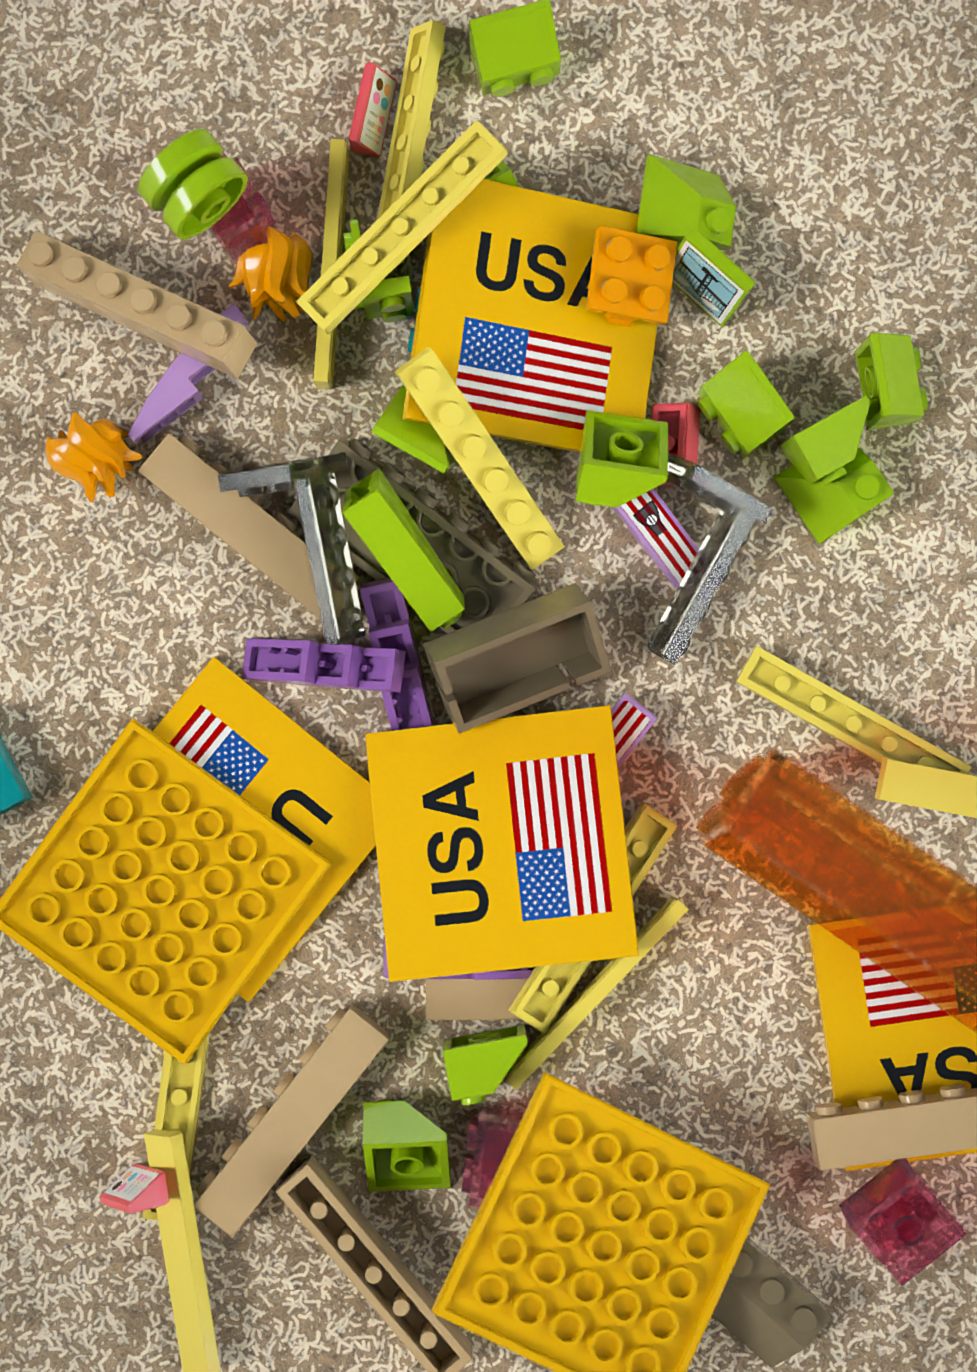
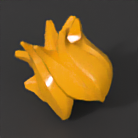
(275, 273)
(91, 454)

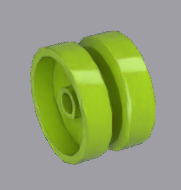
(192, 183)

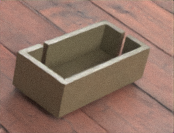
(514, 657)

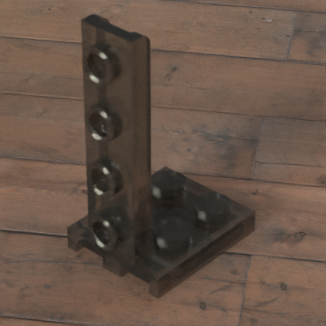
(323, 533)
(713, 558)

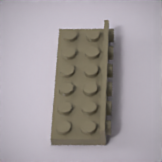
(482, 575)

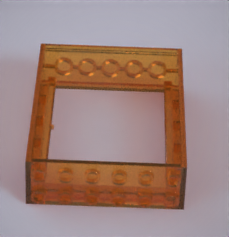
(851, 877)

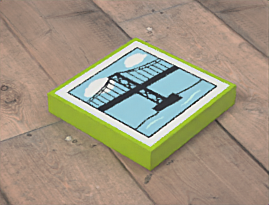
(710, 277)

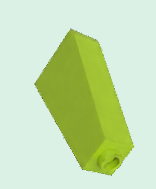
(403, 550)

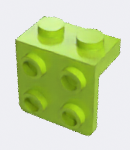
(391, 297)

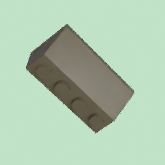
(769, 1307)

